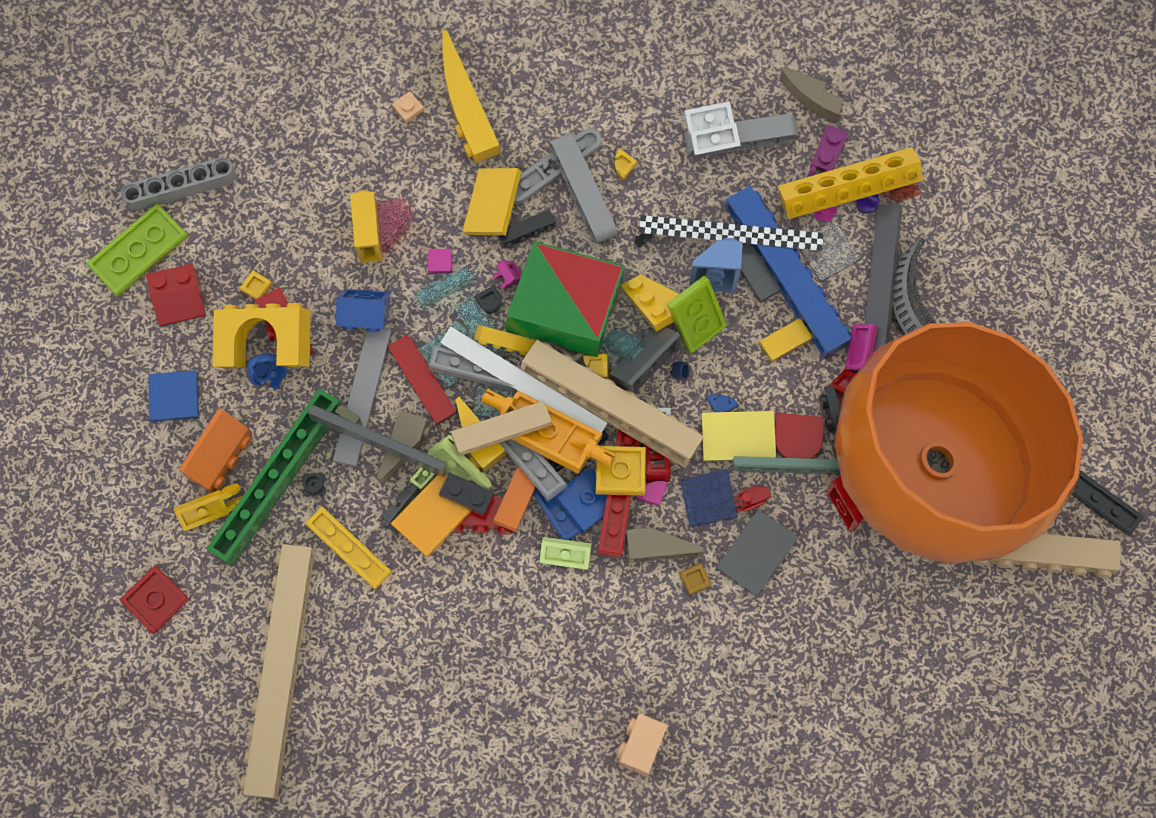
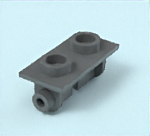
(404, 499)

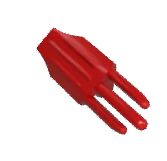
(752, 498)

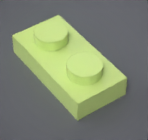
(565, 553)

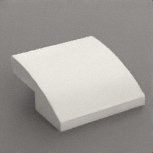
(711, 128)

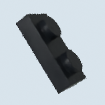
(466, 494)

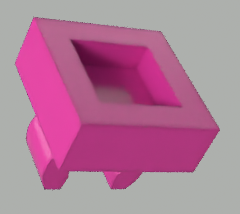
(510, 272)

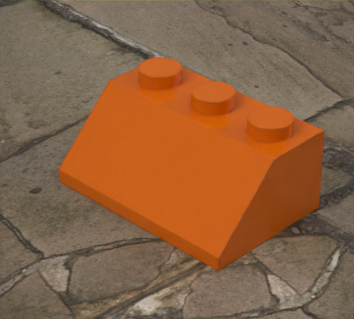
(216, 452)

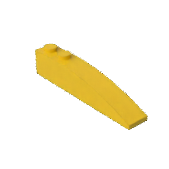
(467, 109)

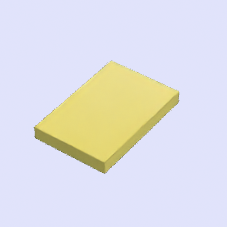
(738, 435)

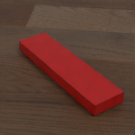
(422, 380)

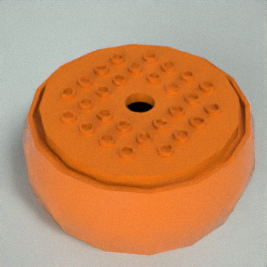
(993, 417)

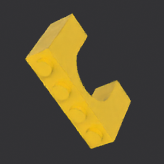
(234, 324)

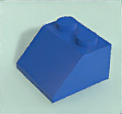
(362, 309)

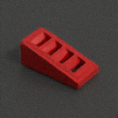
(656, 471)

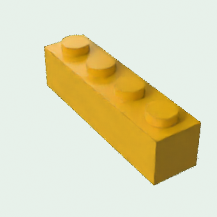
(500, 338)

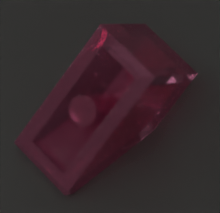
(393, 221)

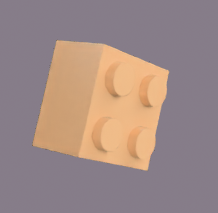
(642, 744)

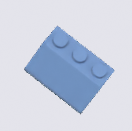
(720, 265)

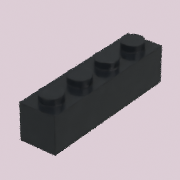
(527, 228)

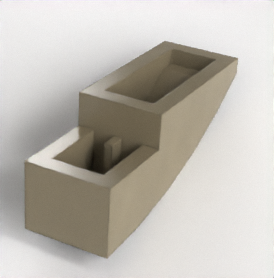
(811, 94)

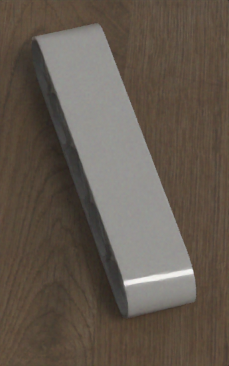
(758, 133)
(167, 183)
(583, 188)

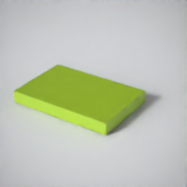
(697, 314)

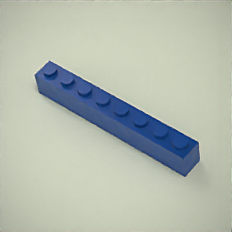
(794, 279)

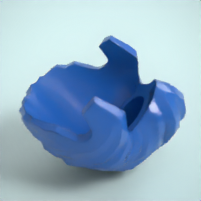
(264, 369)

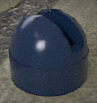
(680, 370)

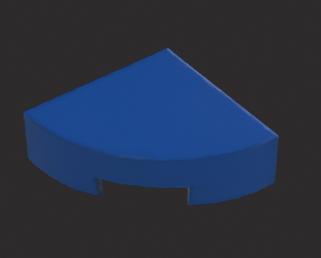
(721, 403)

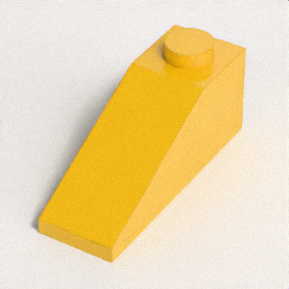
(485, 457)

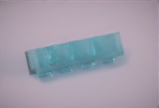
(444, 287)

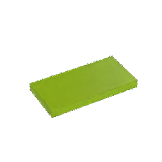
(137, 250)

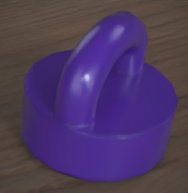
(868, 204)

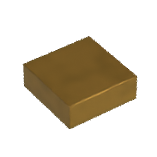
(695, 579)

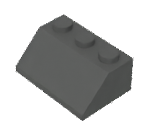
(658, 350)

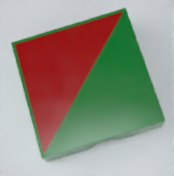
(564, 298)

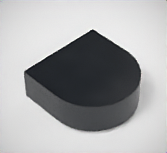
(489, 300)

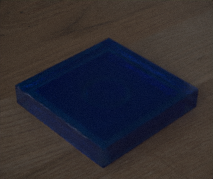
(708, 498)

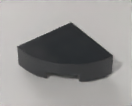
(642, 239)

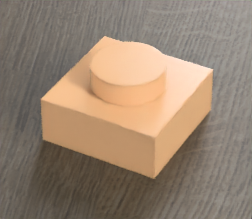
(408, 107)

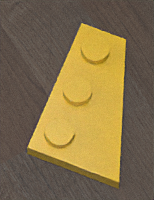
(650, 300)

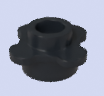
(311, 478)

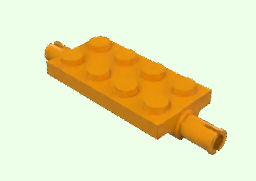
(564, 441)

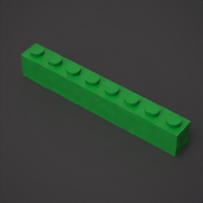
(271, 482)

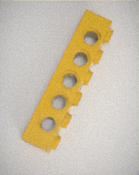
(850, 183)

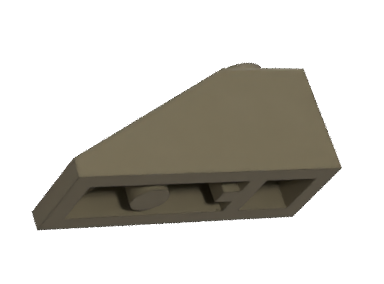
(409, 430)
(654, 545)

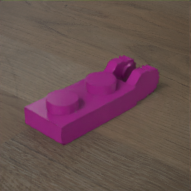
(828, 150)

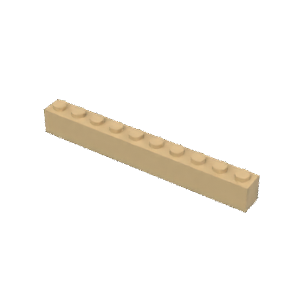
(278, 673)

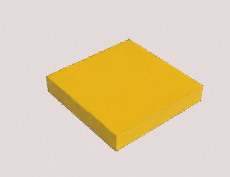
(625, 474)

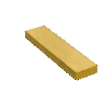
(348, 548)

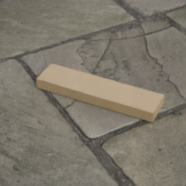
(501, 428)

